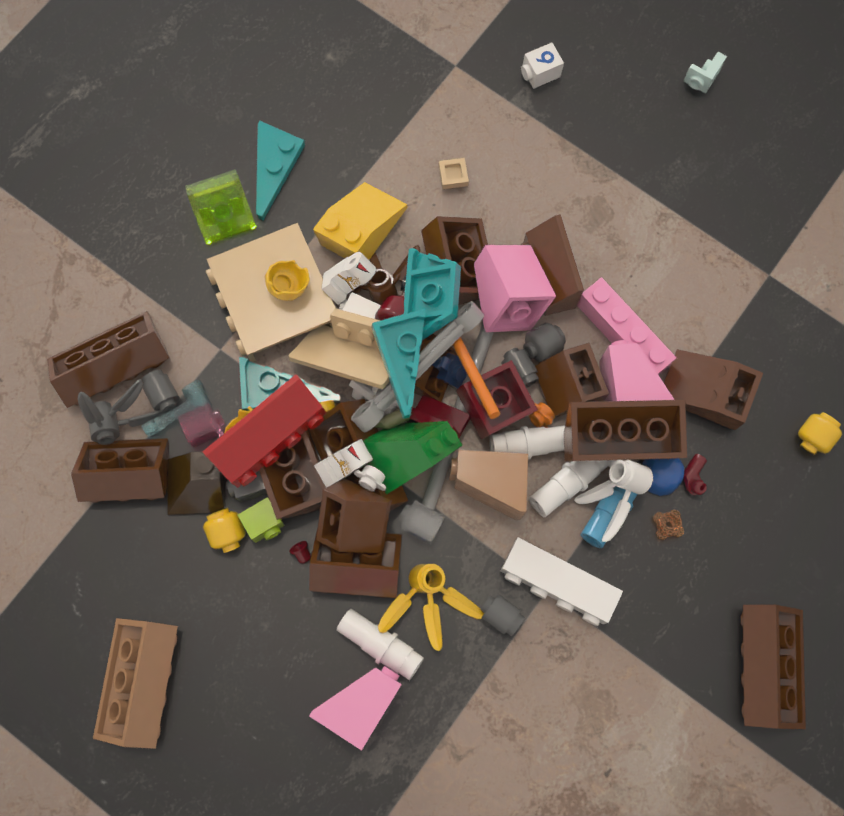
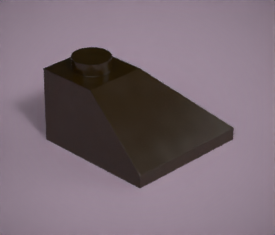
(194, 485)

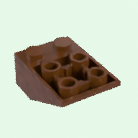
(713, 387)

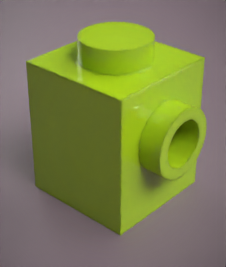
(261, 521)

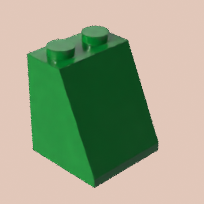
(410, 450)

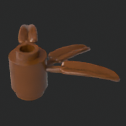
(382, 283)

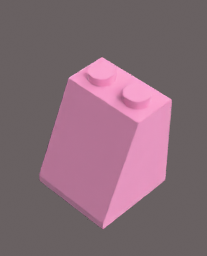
(511, 288)
(630, 374)
(359, 706)

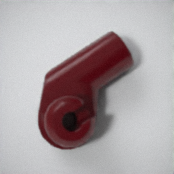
(691, 478)

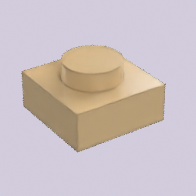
(453, 173)

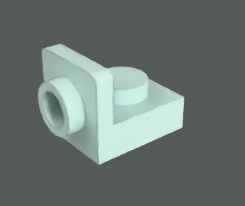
(703, 78)

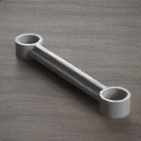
(373, 410)

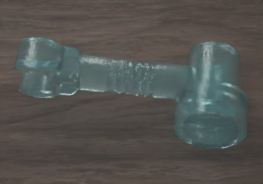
(195, 398)

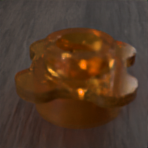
(676, 524)

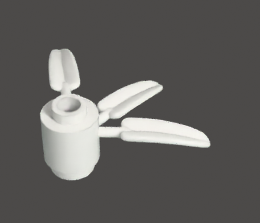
(625, 475)

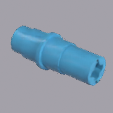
(602, 516)

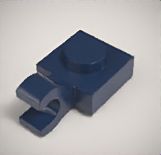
(451, 370)

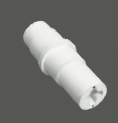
(529, 441)
(566, 484)
(382, 646)

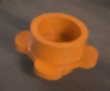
(543, 416)

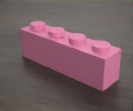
(620, 322)

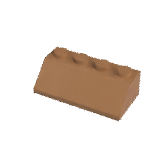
(135, 683)

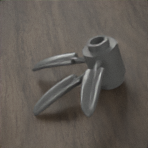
(103, 418)

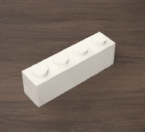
(561, 581)

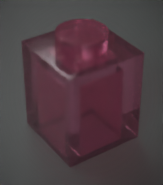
(201, 424)

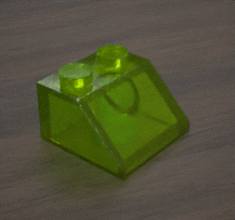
(220, 206)

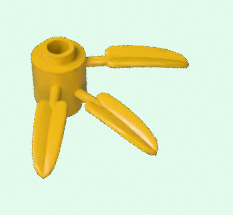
(429, 580)

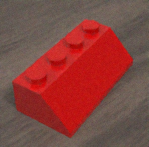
(266, 432)

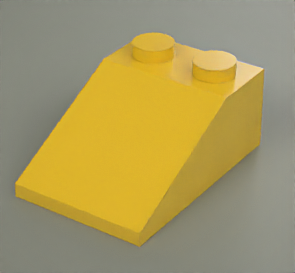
(359, 221)

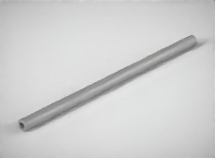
(440, 469)

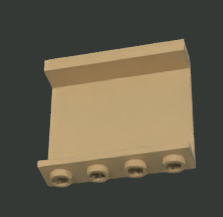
(252, 309)

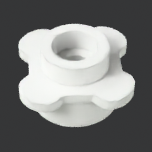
(371, 478)

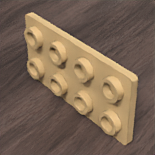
(344, 350)

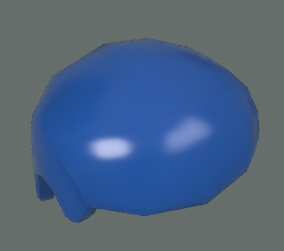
(666, 475)

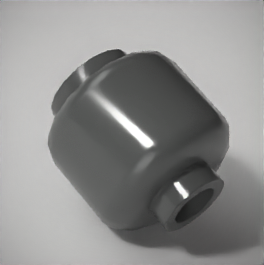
(544, 342)

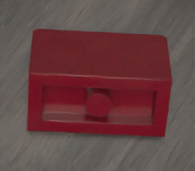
(433, 411)

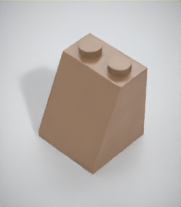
(493, 479)

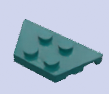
(432, 286)

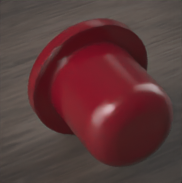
(301, 552)

